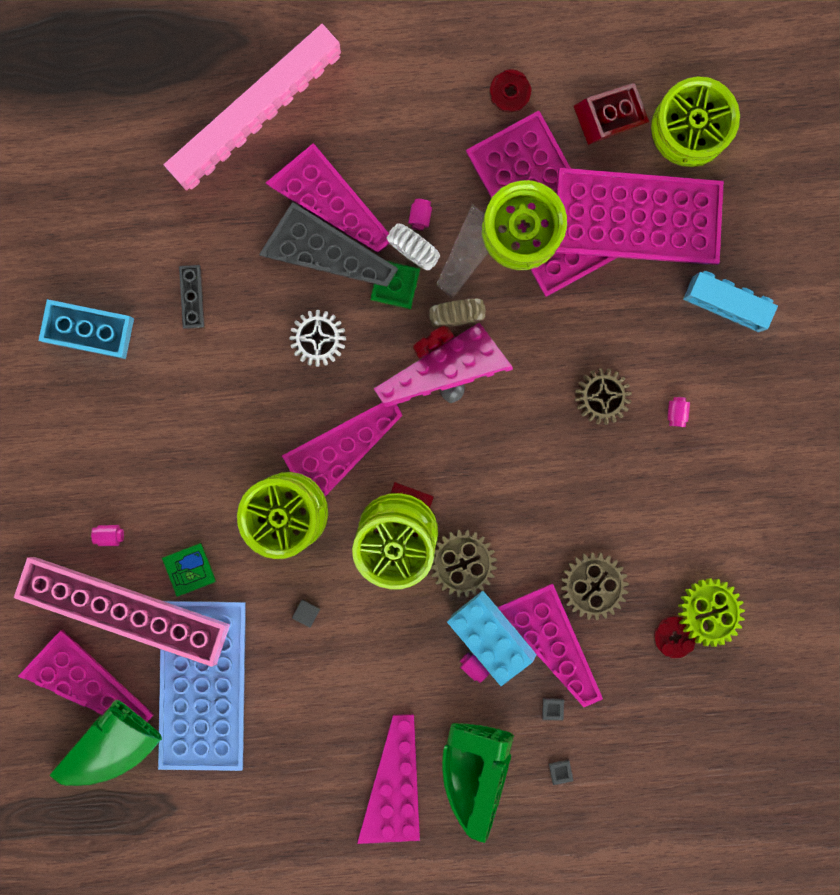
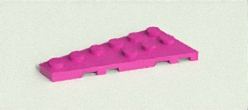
(322, 191)
(451, 365)
(341, 448)
(548, 632)
(78, 677)
(393, 802)

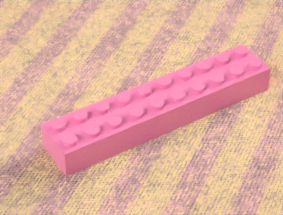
(254, 107)
(122, 611)

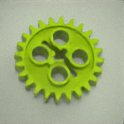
(717, 631)

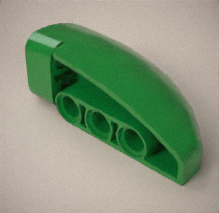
(108, 748)
(475, 774)

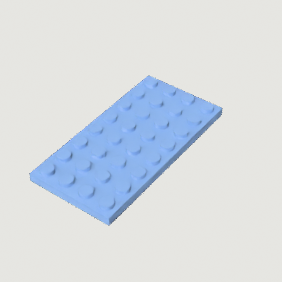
(202, 703)

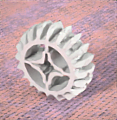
(413, 246)
(317, 328)

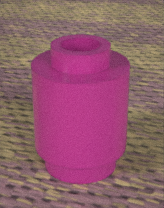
(420, 214)
(678, 412)
(107, 535)
(473, 667)

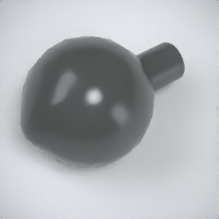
(453, 394)

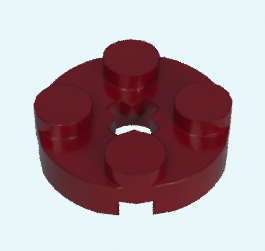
(503, 81)
(433, 341)
(668, 647)

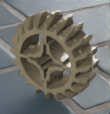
(457, 313)
(603, 387)

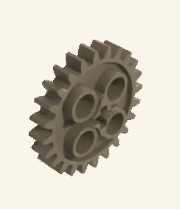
(470, 581)
(609, 598)

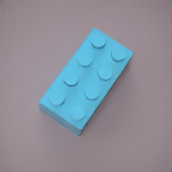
(730, 302)
(86, 329)
(492, 638)

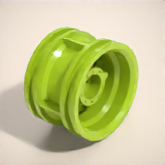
(701, 91)
(548, 208)
(260, 535)
(393, 555)

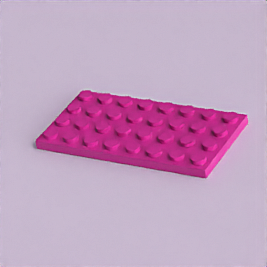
(531, 153)
(641, 216)

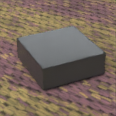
(306, 613)
(553, 709)
(560, 772)

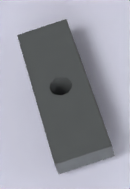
(191, 309)

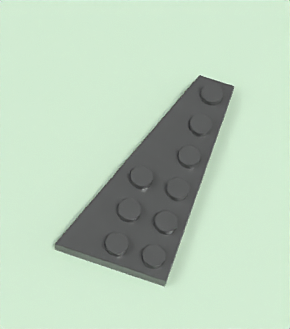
(316, 245)

